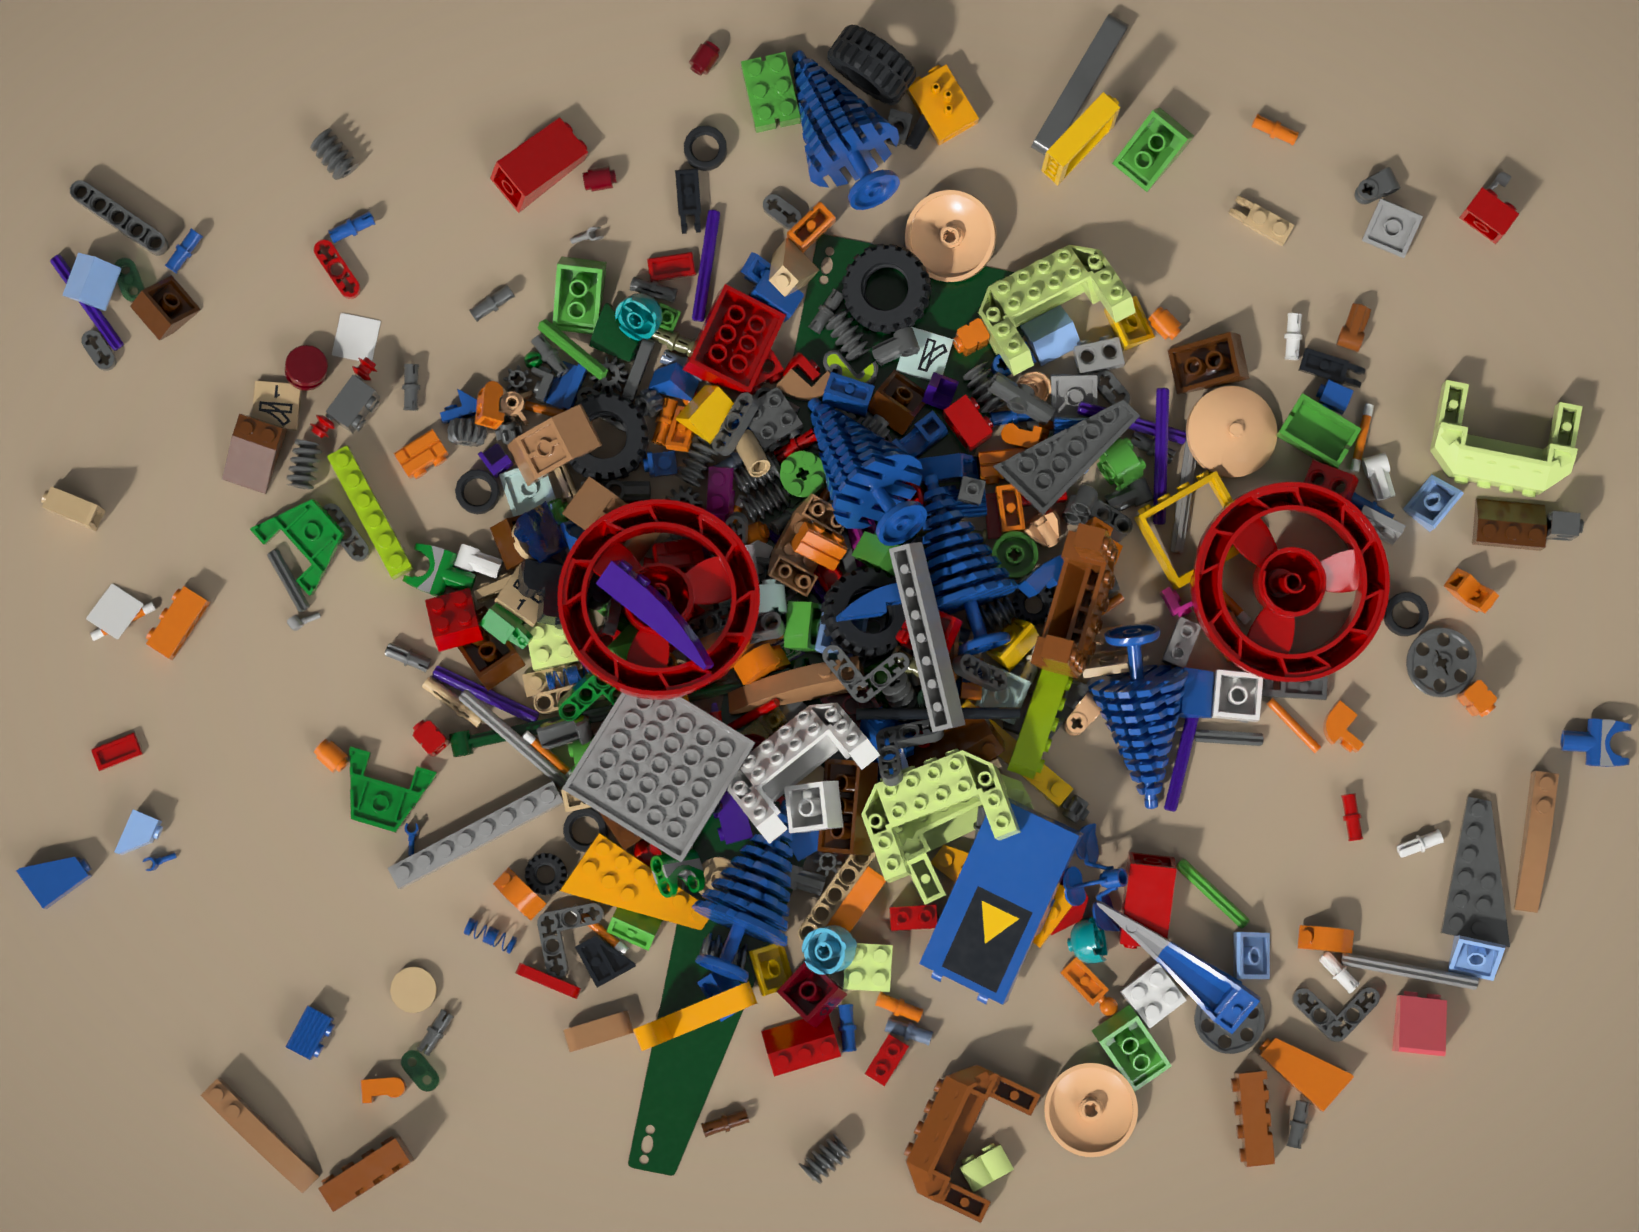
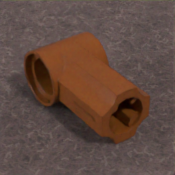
(1352, 333)

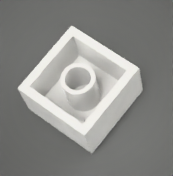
(1237, 696)
(813, 806)
(1153, 995)

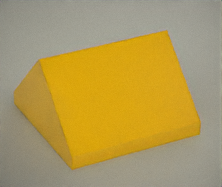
(1132, 329)
(706, 412)
(1023, 638)
(770, 968)

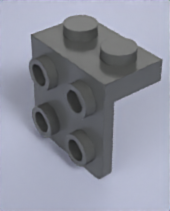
(774, 421)

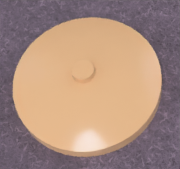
(951, 235)
(1231, 431)
(1090, 1109)

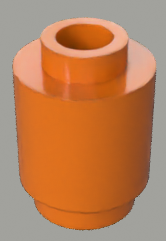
(1165, 323)
(759, 532)
(331, 756)

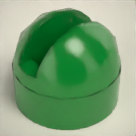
(536, 363)

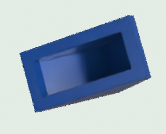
(674, 382)

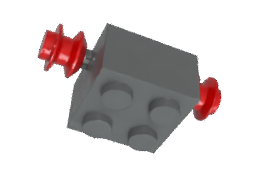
(351, 403)

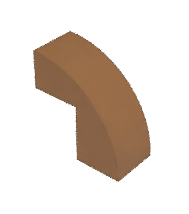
(796, 388)

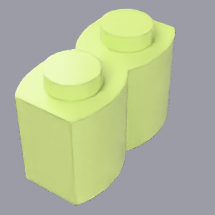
(985, 1167)

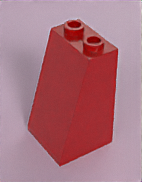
(538, 164)
(1148, 893)

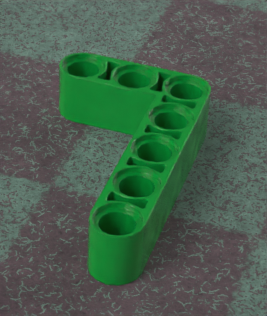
(582, 703)

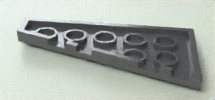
(1059, 461)
(1475, 891)

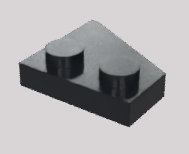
(602, 960)

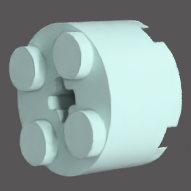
(772, 597)

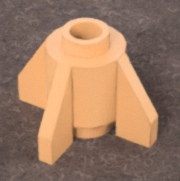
(519, 408)
(1044, 528)

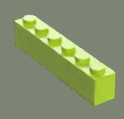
(370, 512)
(1038, 723)

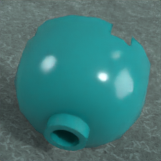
(639, 316)
(1088, 941)

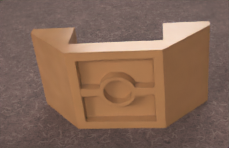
(553, 444)
(595, 501)
(790, 566)

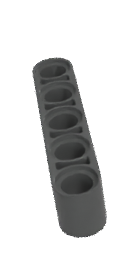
(111, 210)

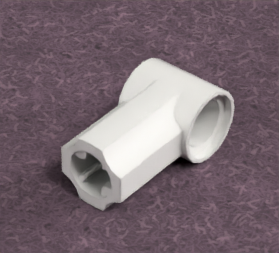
(1377, 470)
(473, 560)

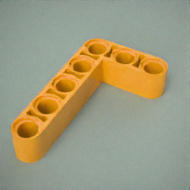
(695, 1016)

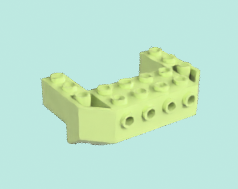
(1044, 287)
(1501, 462)
(928, 790)
(941, 828)

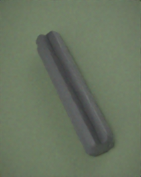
(288, 580)
(1229, 737)

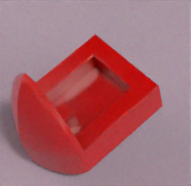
(809, 368)
(645, 851)

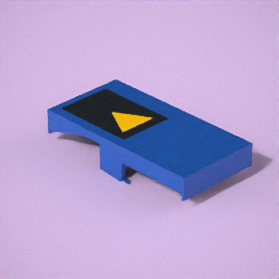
(1000, 904)

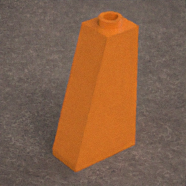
(858, 899)
(1309, 1075)

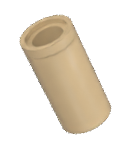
(752, 454)

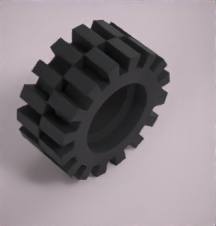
(1037, 618)
(531, 874)

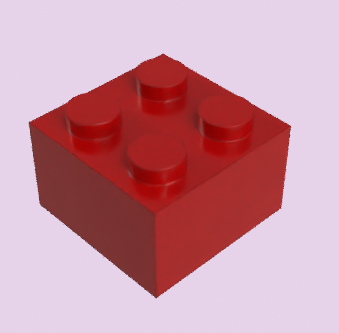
(1489, 215)
(968, 423)
(454, 619)

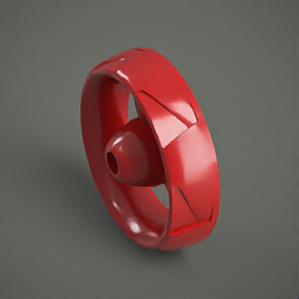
(708, 582)
(1272, 633)

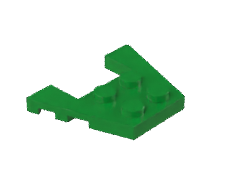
(311, 532)
(382, 802)

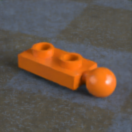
(679, 436)
(1089, 986)

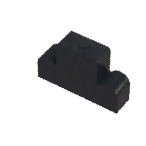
(543, 580)

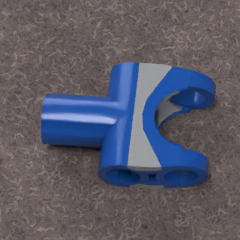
(1596, 742)

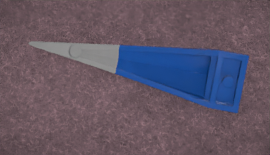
(1212, 989)

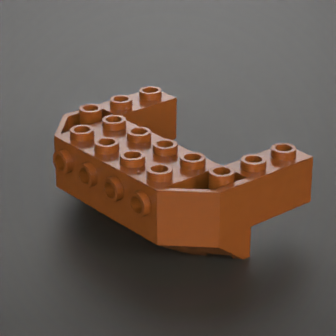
(1065, 643)
(947, 1129)

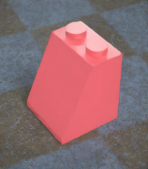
(1420, 1024)

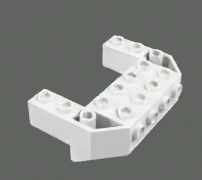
(793, 755)

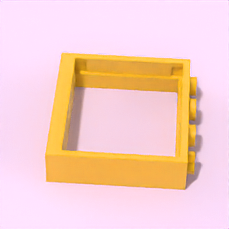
(1080, 138)
(1166, 500)

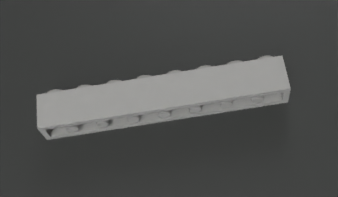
(927, 636)
(476, 835)

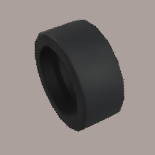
(705, 165)
(475, 474)
(1423, 614)
(567, 829)

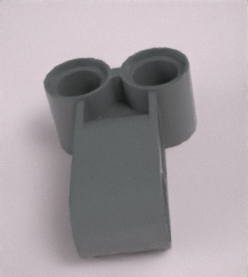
(1087, 505)

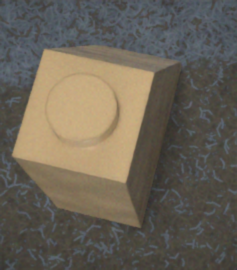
(790, 268)
(72, 508)

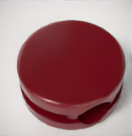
(306, 367)

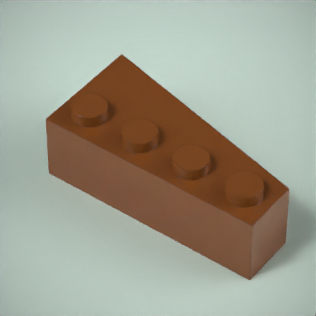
(1253, 1118)
(366, 1173)

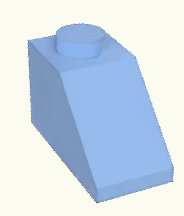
(138, 832)

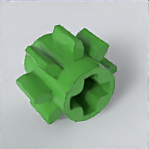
(557, 507)

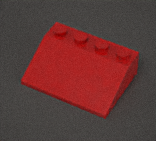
(734, 340)

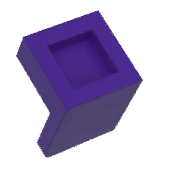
(940, 391)
(496, 460)

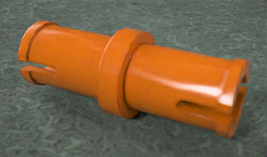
(1275, 129)
(664, 421)
(899, 1007)

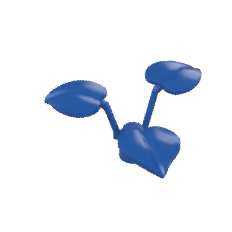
(1110, 878)

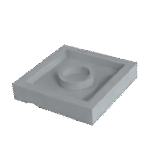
(1392, 228)
(1069, 391)
(1386, 528)

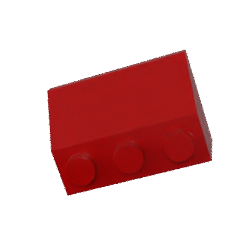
(800, 1045)

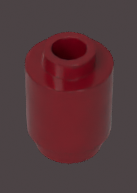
(704, 58)
(599, 178)

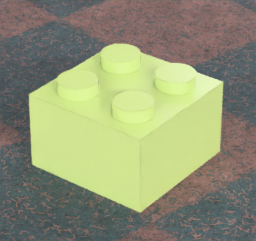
(549, 647)
(869, 968)

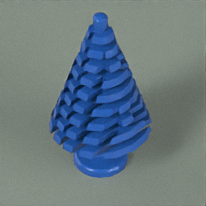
(841, 133)
(866, 475)
(961, 568)
(1141, 708)
(750, 900)

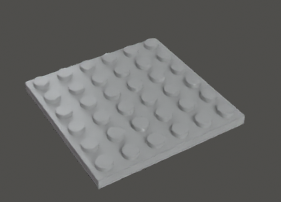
(659, 769)

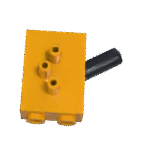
(941, 107)

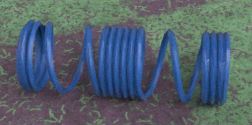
(572, 675)
(490, 936)

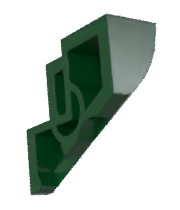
(610, 339)

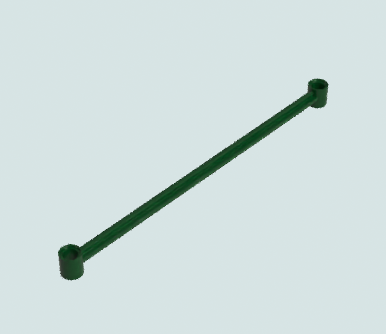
(463, 743)

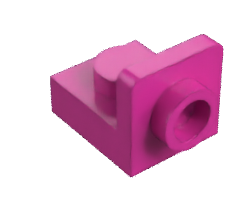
(1172, 602)

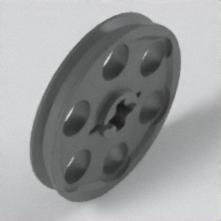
(1445, 652)
(1237, 1044)

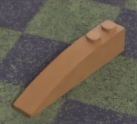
(793, 686)
(1536, 840)
(259, 1134)

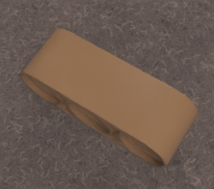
(598, 1031)

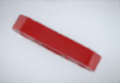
(341, 286)
(548, 981)

